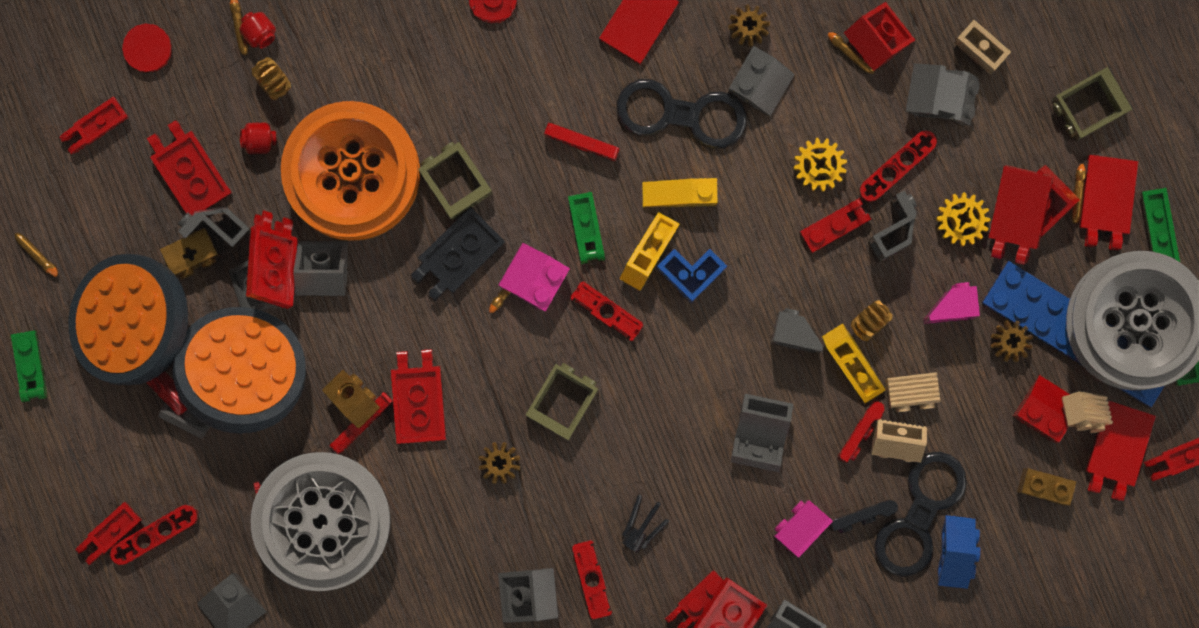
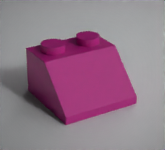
(533, 277)
(955, 305)
(802, 527)

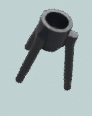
(635, 538)

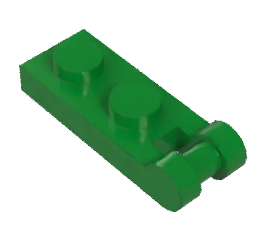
(586, 226)
(29, 365)

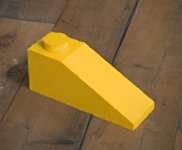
(680, 193)
(649, 251)
(853, 363)

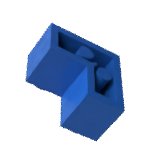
(691, 279)
(958, 552)

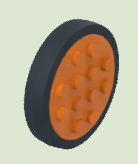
(128, 319)
(239, 370)

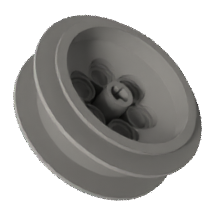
(1175, 300)
(278, 538)

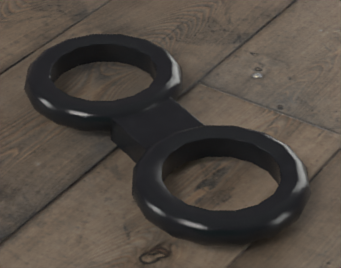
(681, 113)
(920, 514)

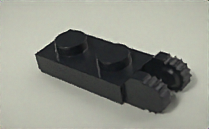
(864, 515)

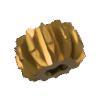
(754, 19)
(271, 78)
(871, 320)
(1017, 347)
(503, 455)

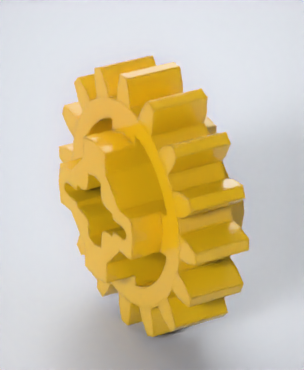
(811, 157)
(952, 214)

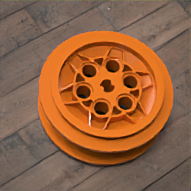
(330, 132)

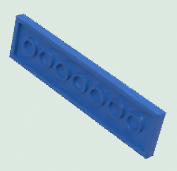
(1043, 310)

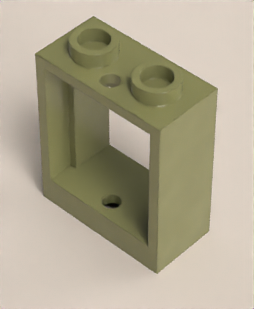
(1110, 89)
(468, 201)
(549, 423)

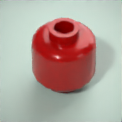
(257, 30)
(257, 138)

